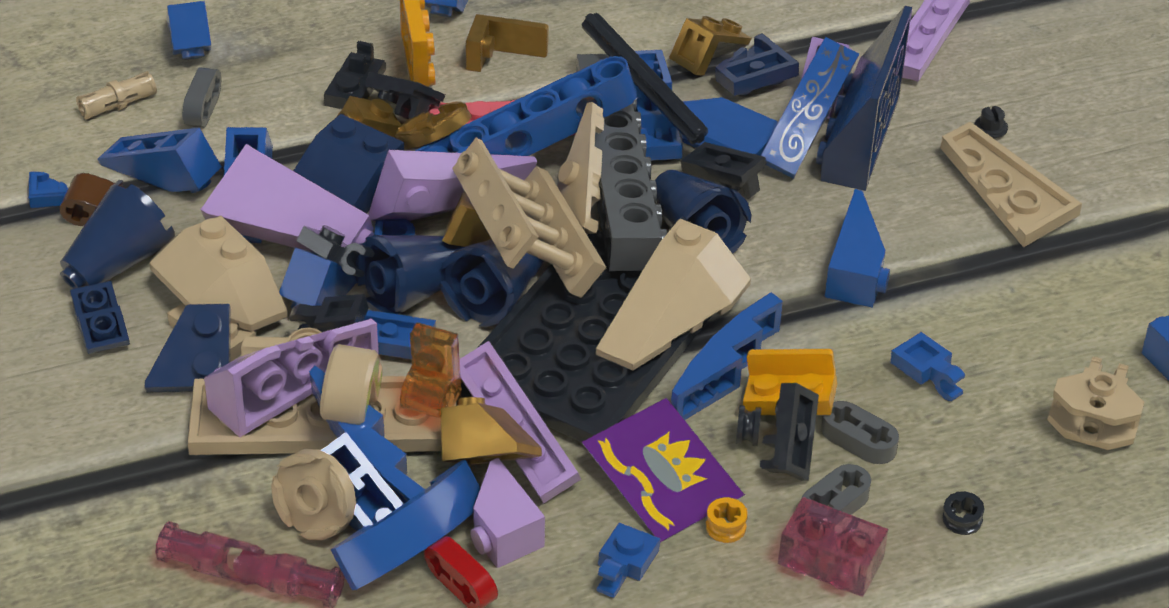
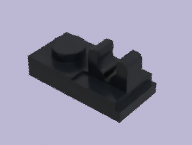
(353, 75)
(408, 96)
(725, 165)
(795, 432)

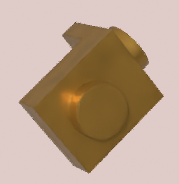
(372, 113)

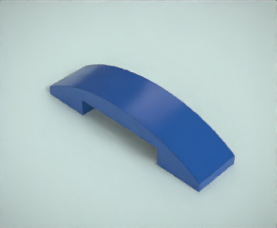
(409, 528)

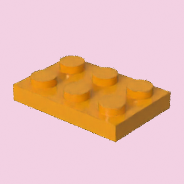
(416, 42)

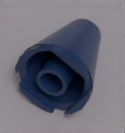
(704, 205)
(115, 237)
(402, 270)
(482, 285)

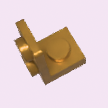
(504, 35)
(700, 39)

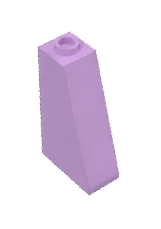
(275, 203)

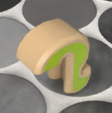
(350, 384)

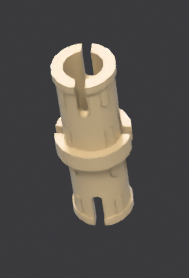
(116, 95)

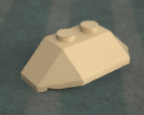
(220, 267)

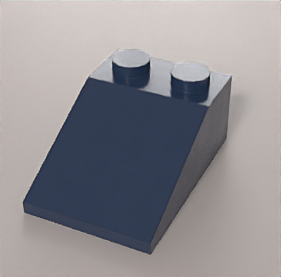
(347, 160)

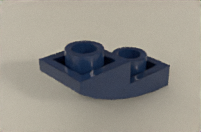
(99, 317)

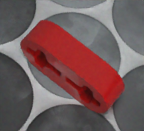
(461, 573)

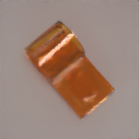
(434, 372)

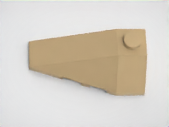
(677, 290)

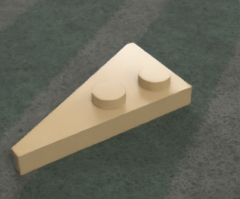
(582, 169)

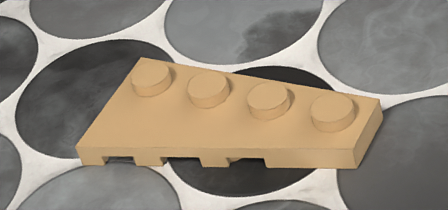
(1012, 188)

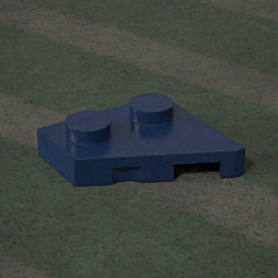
(756, 68)
(193, 349)

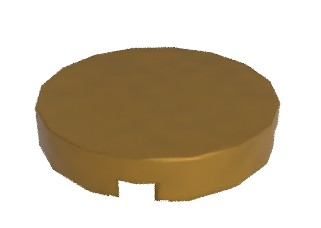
(429, 127)

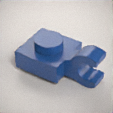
(925, 360)
(623, 555)

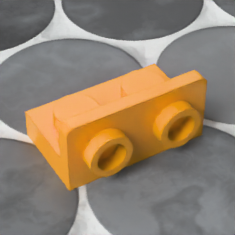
(807, 367)

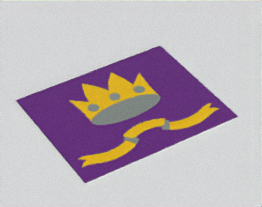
(661, 468)

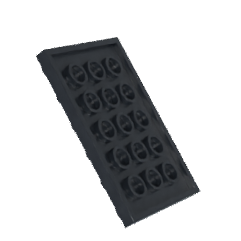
(552, 352)

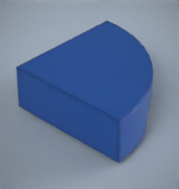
(45, 191)

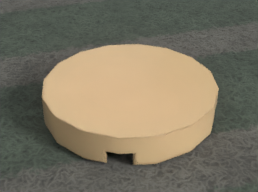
(313, 494)

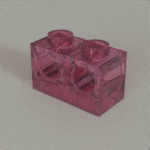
(832, 546)

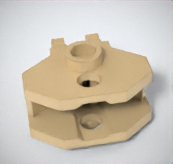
(1099, 405)

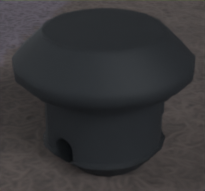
(992, 122)

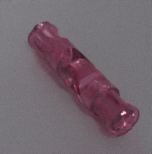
(278, 573)

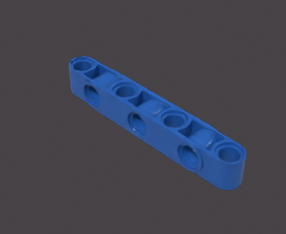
(546, 113)

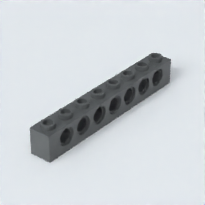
(627, 194)

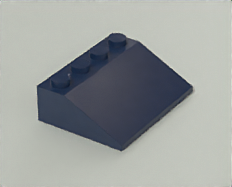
(866, 109)

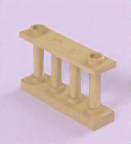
(528, 218)

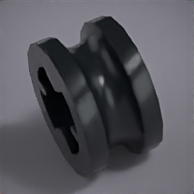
(748, 425)
(957, 503)

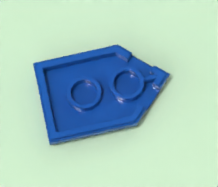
(732, 125)

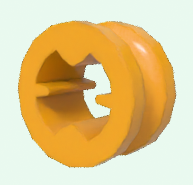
(735, 513)

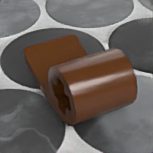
(83, 197)

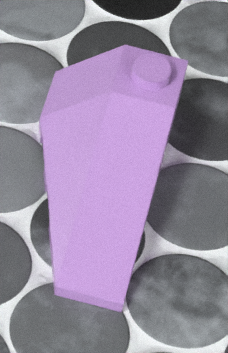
(425, 185)
(278, 376)

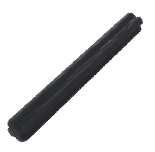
(646, 79)

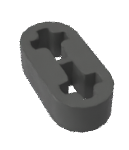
(202, 97)
(860, 433)
(829, 489)

